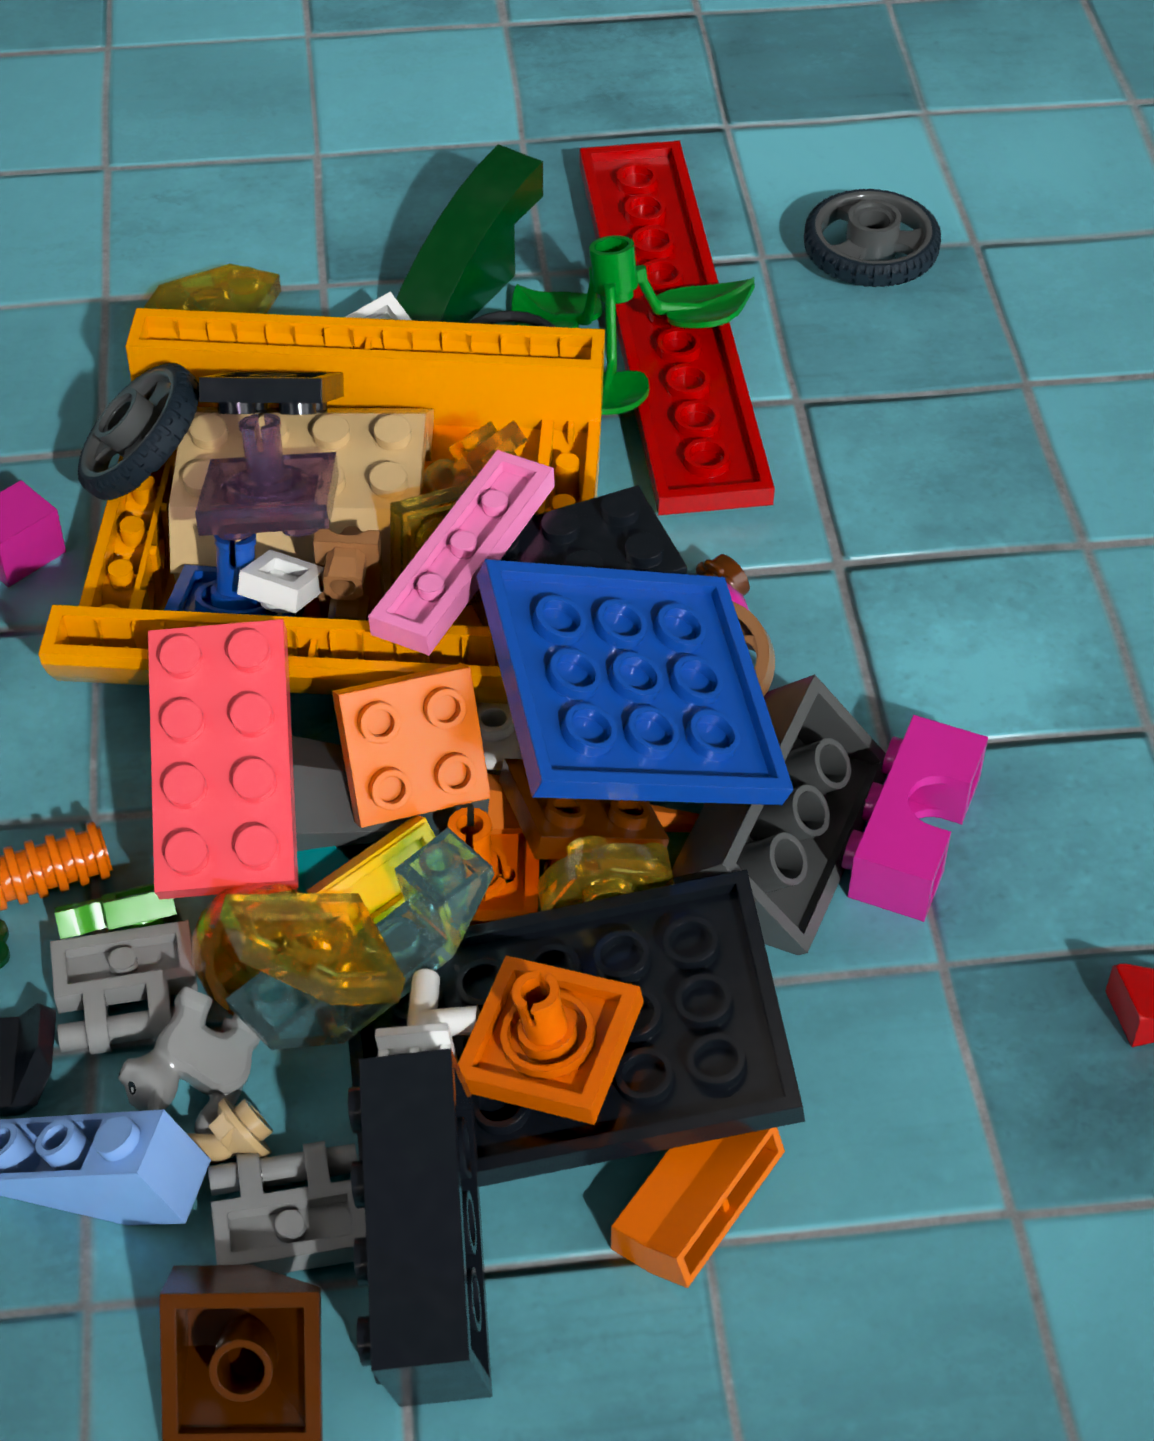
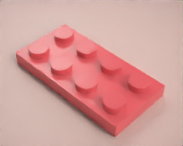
(221, 758)

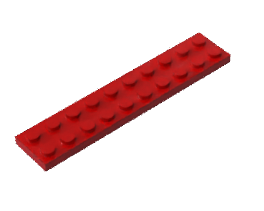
(698, 410)

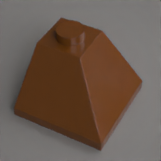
(240, 1355)

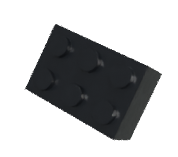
(600, 533)

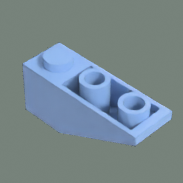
(103, 1165)

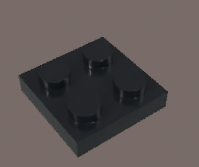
(252, 391)

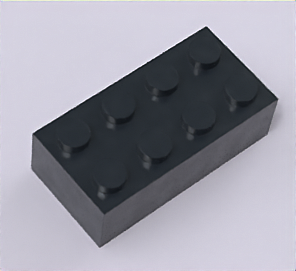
(421, 1229)

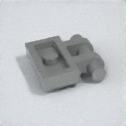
(117, 970)
(291, 1226)

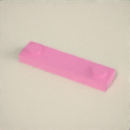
(445, 569)

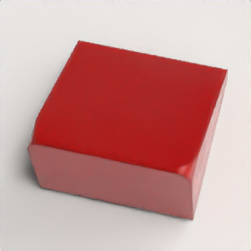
(1132, 998)

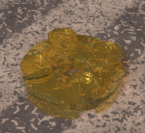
(603, 871)

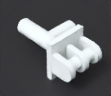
(426, 1024)

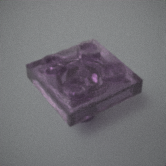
(267, 488)

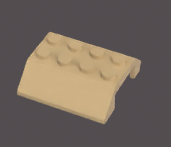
(377, 459)

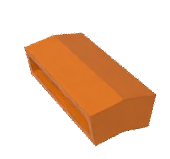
(693, 1203)

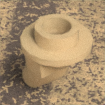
(234, 1132)

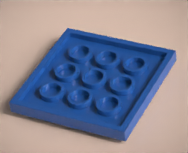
(631, 685)

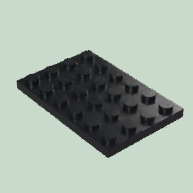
(702, 1053)

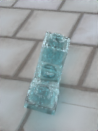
(441, 895)

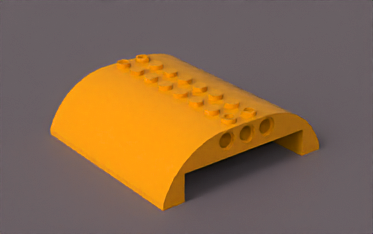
(464, 371)

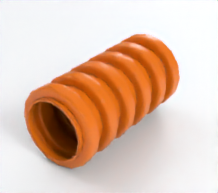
(53, 864)

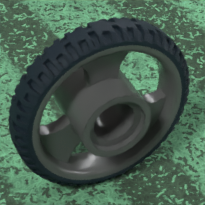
(873, 238)
(142, 427)

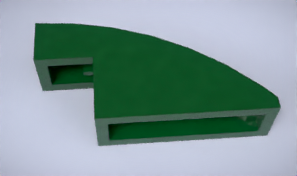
(473, 240)

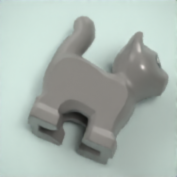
(194, 1053)

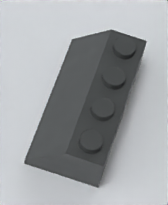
(797, 846)

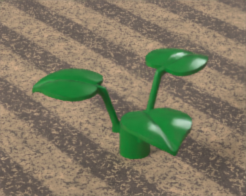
(615, 278)

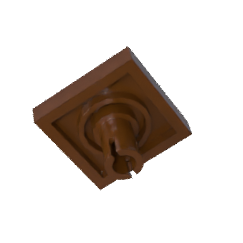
(556, 822)

